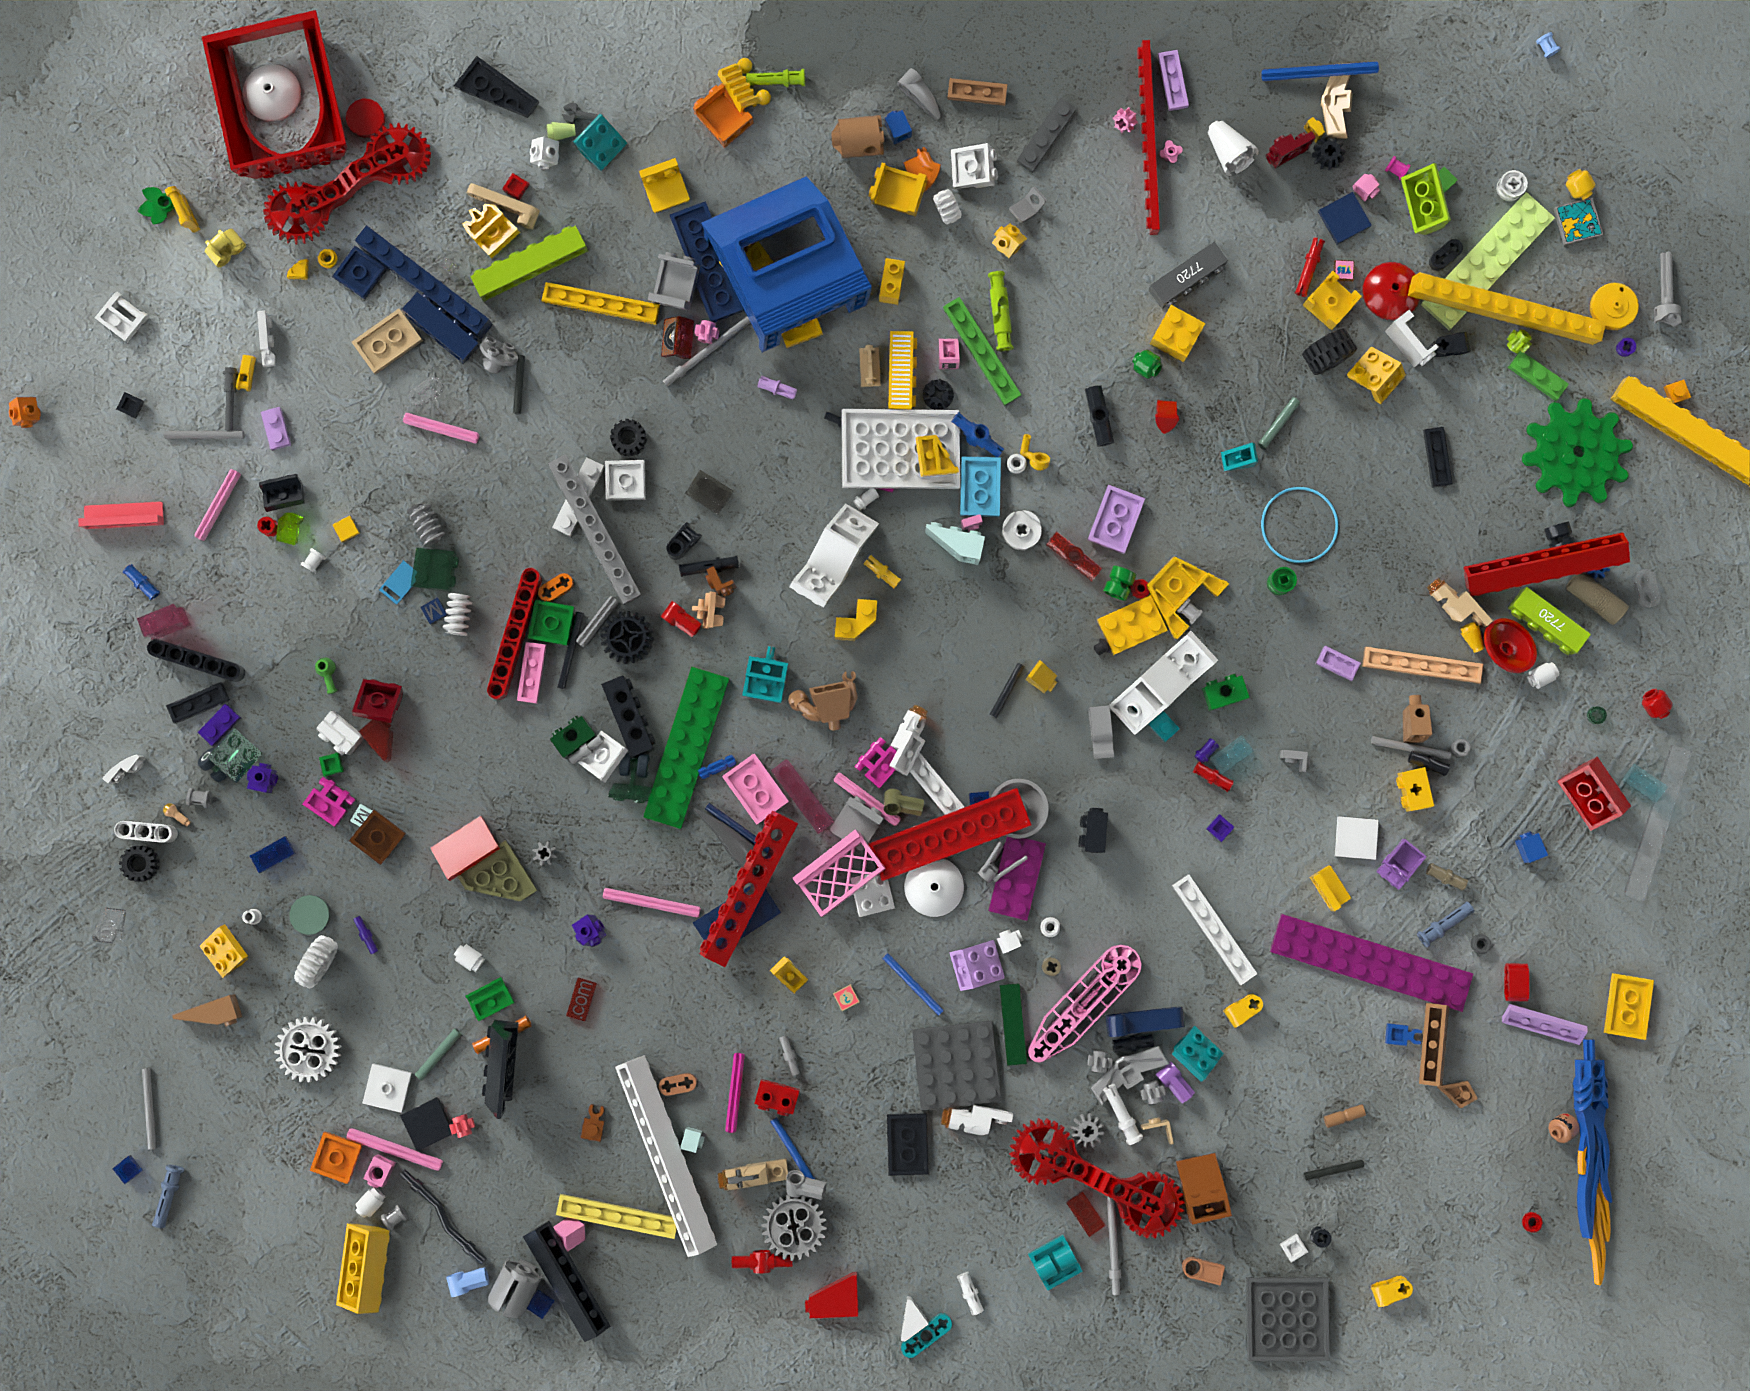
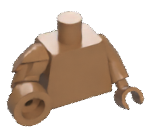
(830, 701)

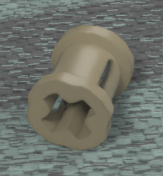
(1057, 968)

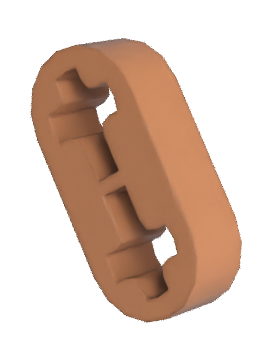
(676, 1079)

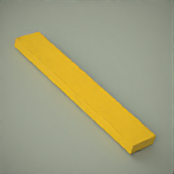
(600, 303)

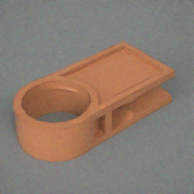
(1208, 1271)

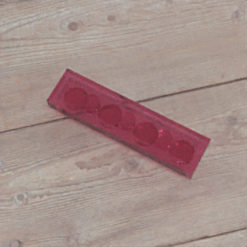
(802, 796)

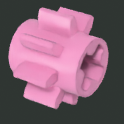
(1125, 120)
(706, 331)

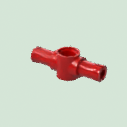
(761, 1261)

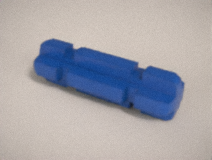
(717, 766)

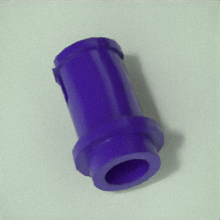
(1206, 751)

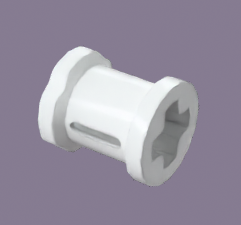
(313, 560)

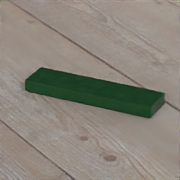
(1013, 1024)

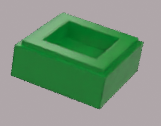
(331, 764)

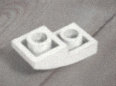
(130, 765)

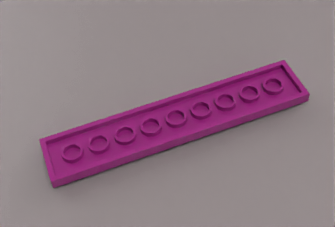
(1371, 962)

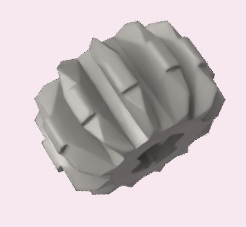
(1083, 1125)

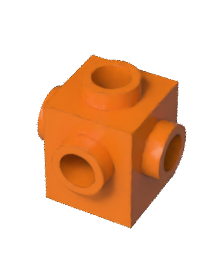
(24, 411)

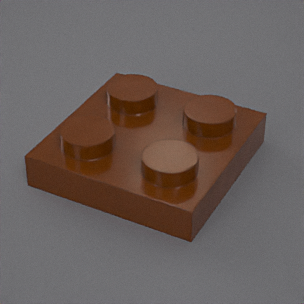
(377, 836)

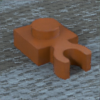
(592, 1126)

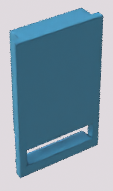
(399, 581)

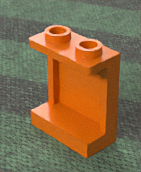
(721, 115)

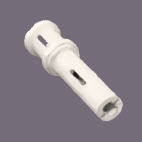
(1126, 1122)

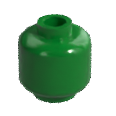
(1147, 364)

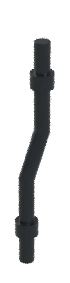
(417, 1186)

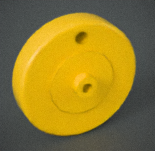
(1614, 305)

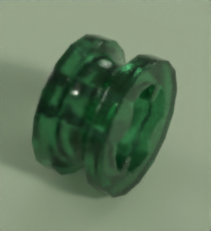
(1602, 712)

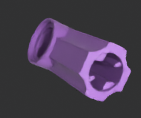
(1172, 1079)

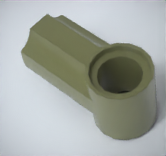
(895, 803)

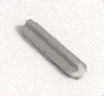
(597, 621)

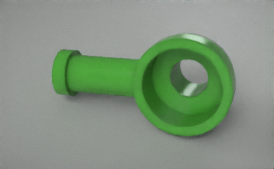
(327, 673)

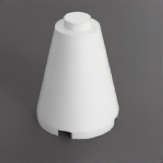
(1231, 147)

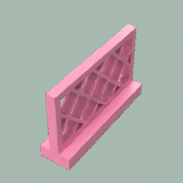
(830, 858)

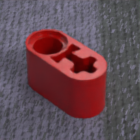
(1516, 982)

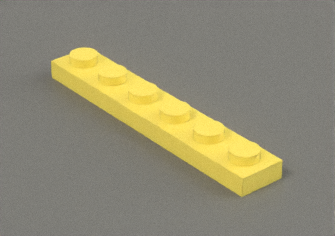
(616, 1216)

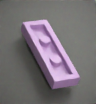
(1173, 80)

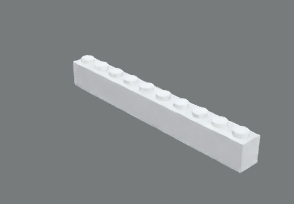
(666, 1156)

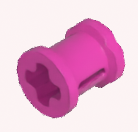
(1397, 167)

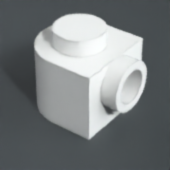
(1009, 941)

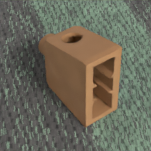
(1416, 721)

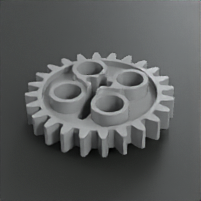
(776, 1231)

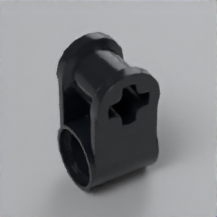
(1453, 345)
(683, 540)

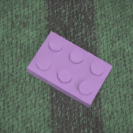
(1116, 519)

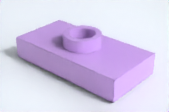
(1338, 663)

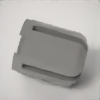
(528, 1282)

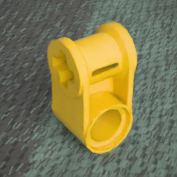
(1240, 1011)
(1388, 1291)

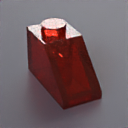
(379, 738)

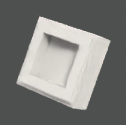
(1293, 1248)

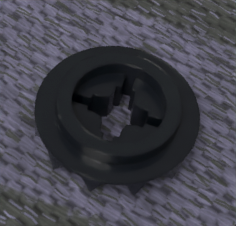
(933, 402)

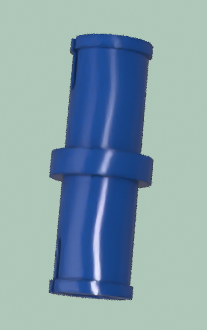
(141, 582)

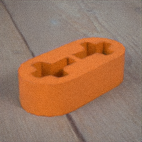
(553, 583)

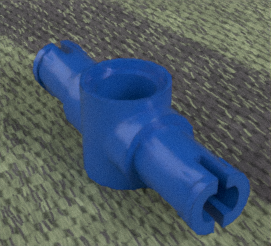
(969, 429)

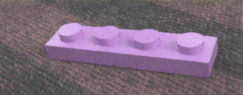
(1544, 1024)

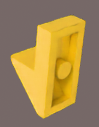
(789, 974)

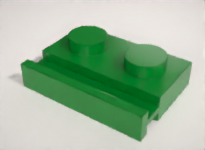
(490, 999)

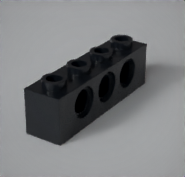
(612, 690)

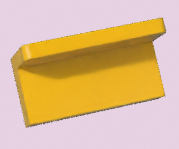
(1330, 888)

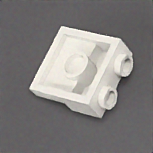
(973, 166)

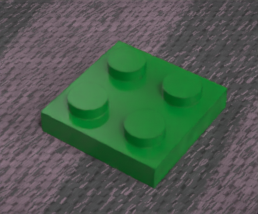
(551, 622)

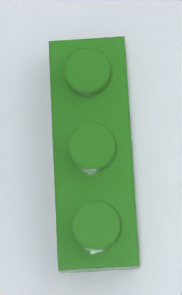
(1538, 375)

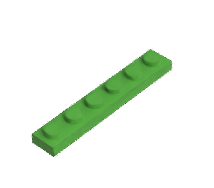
(981, 351)

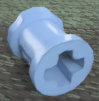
(1548, 45)

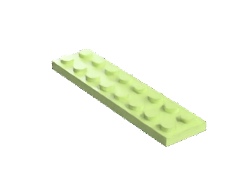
(1495, 253)

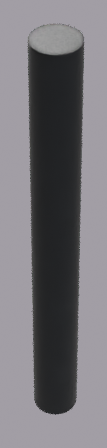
(570, 650)

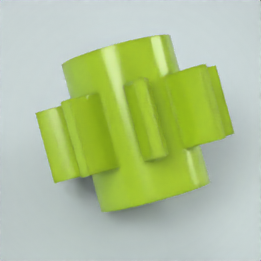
(1519, 341)

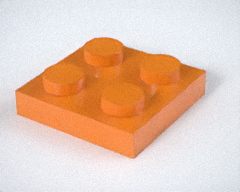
(336, 1157)

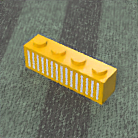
(901, 370)

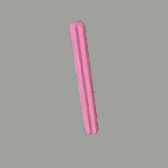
(651, 902)
(394, 1149)

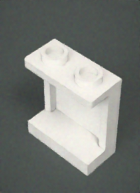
(1408, 342)

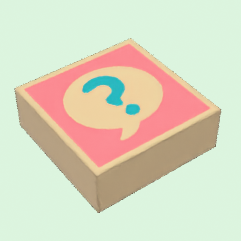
(846, 997)

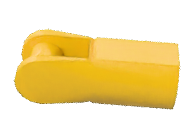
(246, 369)

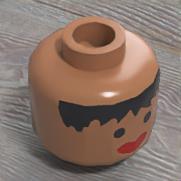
(1564, 1128)

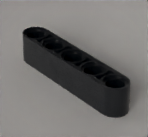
(188, 655)

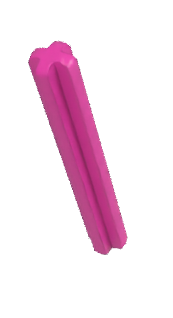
(735, 1091)

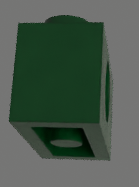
(584, 734)

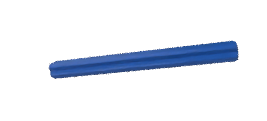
(1320, 71)

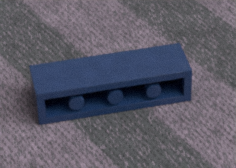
(440, 327)

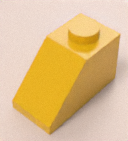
(1042, 677)

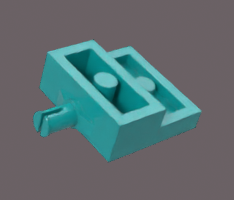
(765, 678)

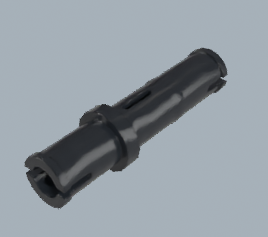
(700, 567)

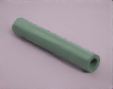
(1279, 423)
(438, 1054)

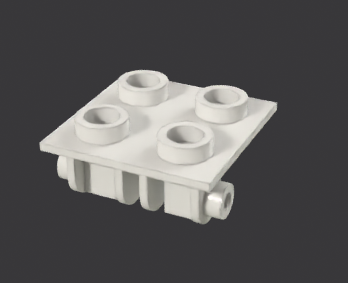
(873, 896)

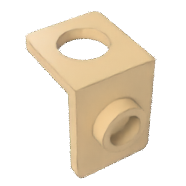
(1156, 1122)

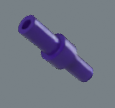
(365, 935)

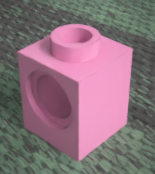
(385, 1164)

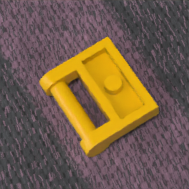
(185, 214)

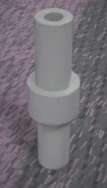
(586, 749)
(789, 1055)

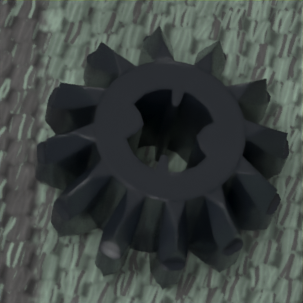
(1333, 148)

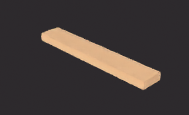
(1422, 665)

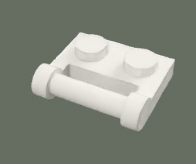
(119, 323)

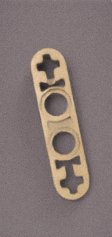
(527, 213)

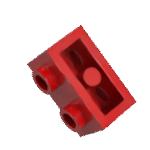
(777, 1094)

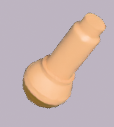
(171, 811)

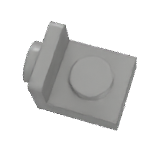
(1292, 757)

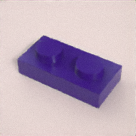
(219, 724)

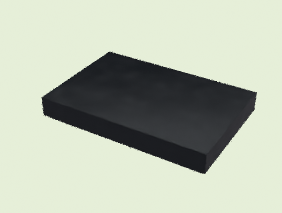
(907, 1144)

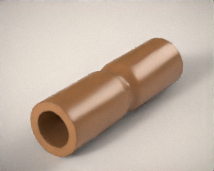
(1343, 1116)

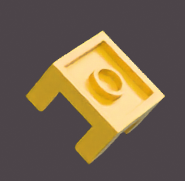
(1331, 301)

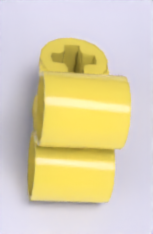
(224, 246)

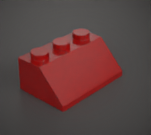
(1594, 793)

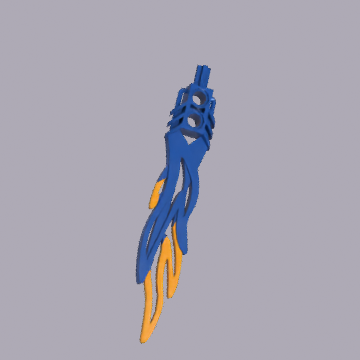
(1593, 1155)

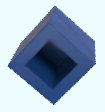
(898, 126)
(1531, 847)

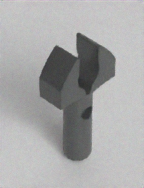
(577, 114)

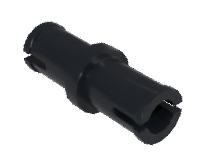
(1429, 763)
(1132, 1043)

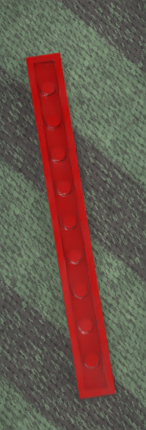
(1148, 145)

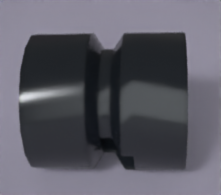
(1558, 531)

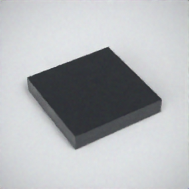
(426, 1124)

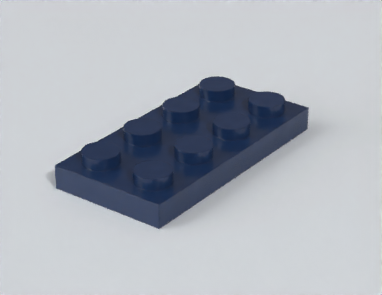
(764, 911)

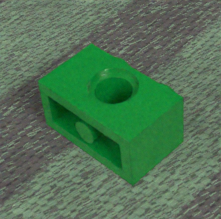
(1216, 700)

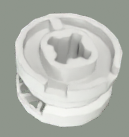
(1511, 185)

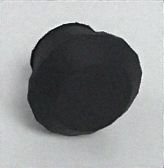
(1102, 647)

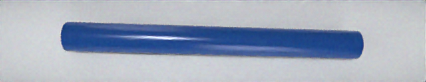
(913, 984)
(791, 1148)

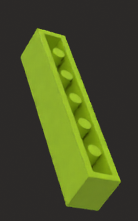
(529, 263)

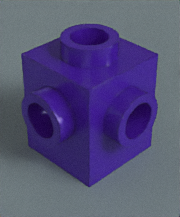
(261, 784)
(589, 930)

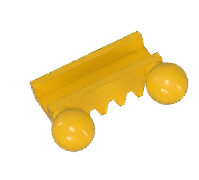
(738, 87)

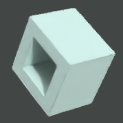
(692, 1140)

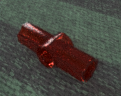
(1063, 548)

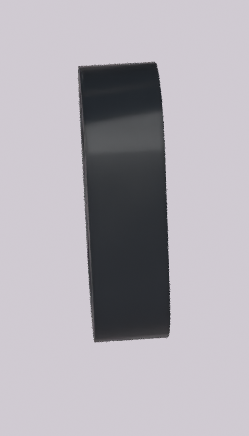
(1448, 258)

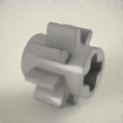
(542, 848)
(1100, 1061)
(1153, 1092)

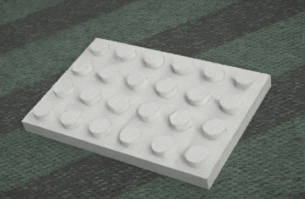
(882, 448)

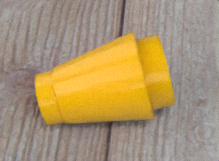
(1472, 636)

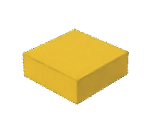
(346, 529)

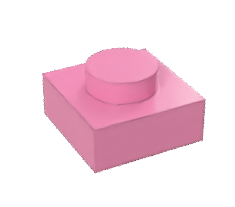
(971, 523)

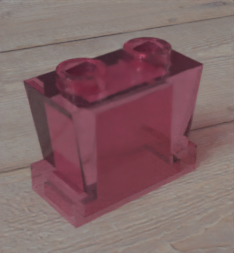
(163, 621)

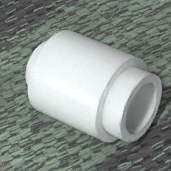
(1543, 675)
(469, 958)
(370, 1202)

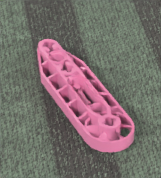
(1076, 1011)

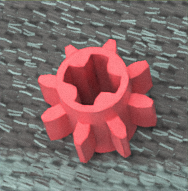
(462, 1125)

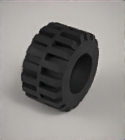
(1329, 351)

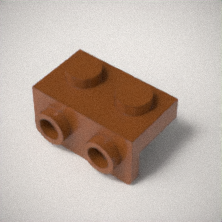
(714, 582)

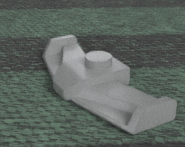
(1128, 1071)

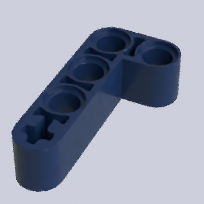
(1144, 1021)

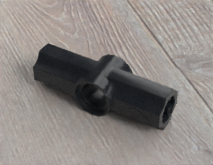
(1101, 428)

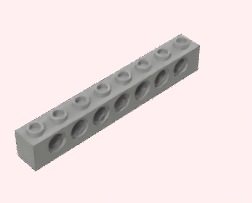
(594, 529)

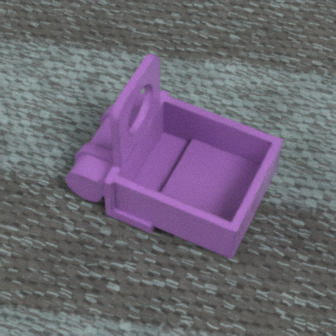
(1401, 864)

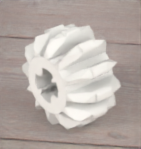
(947, 206)

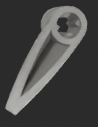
(918, 92)

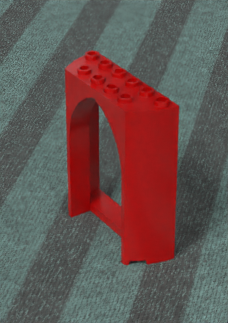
(244, 151)

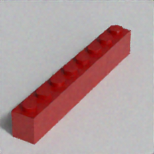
(1547, 564)

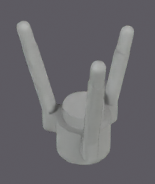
(989, 870)

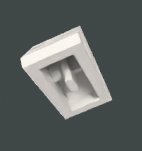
(913, 1320)

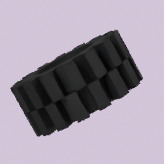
(624, 426)
(127, 863)

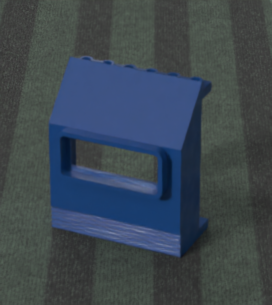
(795, 286)

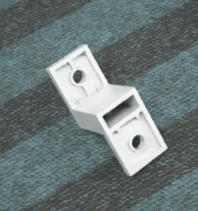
(834, 555)
(1163, 682)

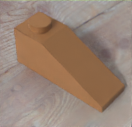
(216, 1012)

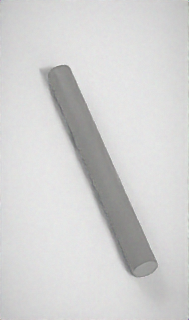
(204, 434)
(1409, 747)
(149, 1113)

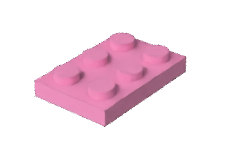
(755, 788)

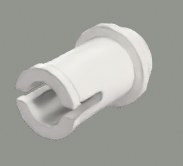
(866, 498)
(257, 916)

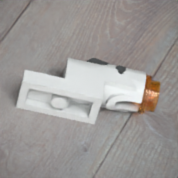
(907, 739)
(974, 1122)

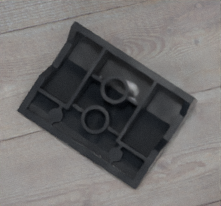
(501, 1065)

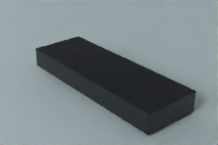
(1437, 457)
(198, 703)

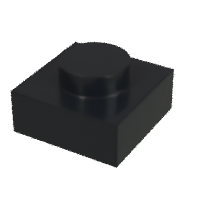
(130, 405)

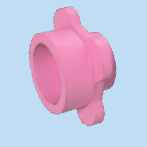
(1171, 157)

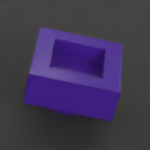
(1220, 828)

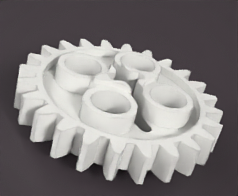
(311, 1031)

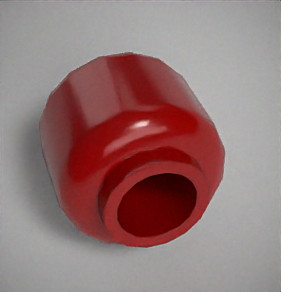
(1657, 703)

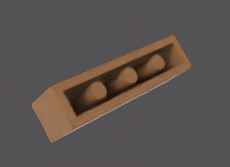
(1434, 1044)

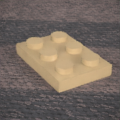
(387, 341)

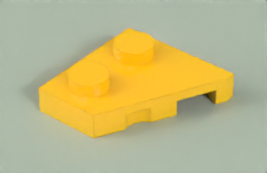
(933, 457)

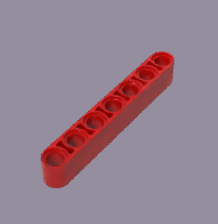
(515, 644)

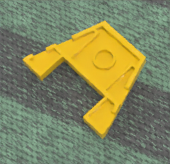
(1174, 586)

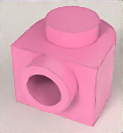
(1366, 187)

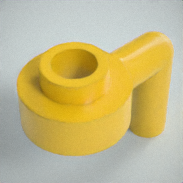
(1038, 460)

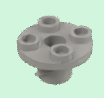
(497, 355)

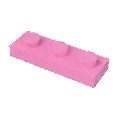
(531, 672)

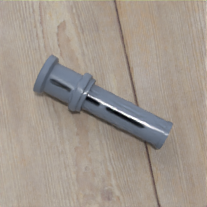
(1438, 929)
(168, 1187)

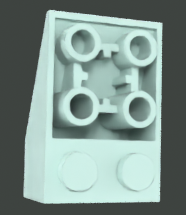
(961, 545)

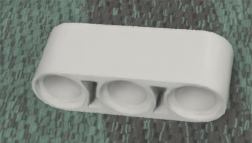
(136, 831)

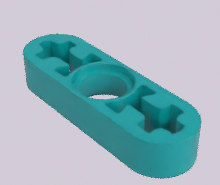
(917, 1349)

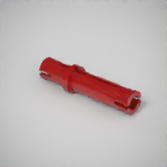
(1312, 259)

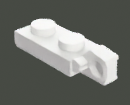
(266, 339)

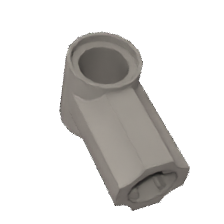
(799, 1185)

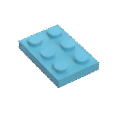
(980, 486)

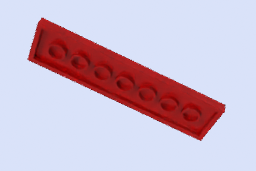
(951, 833)

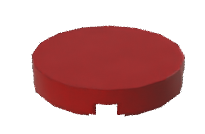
(365, 117)

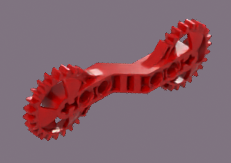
(347, 183)
(1097, 1178)

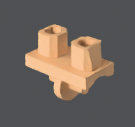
(711, 602)

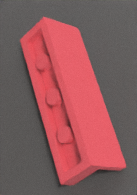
(122, 515)

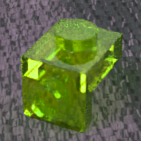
(288, 528)

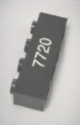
(1187, 275)

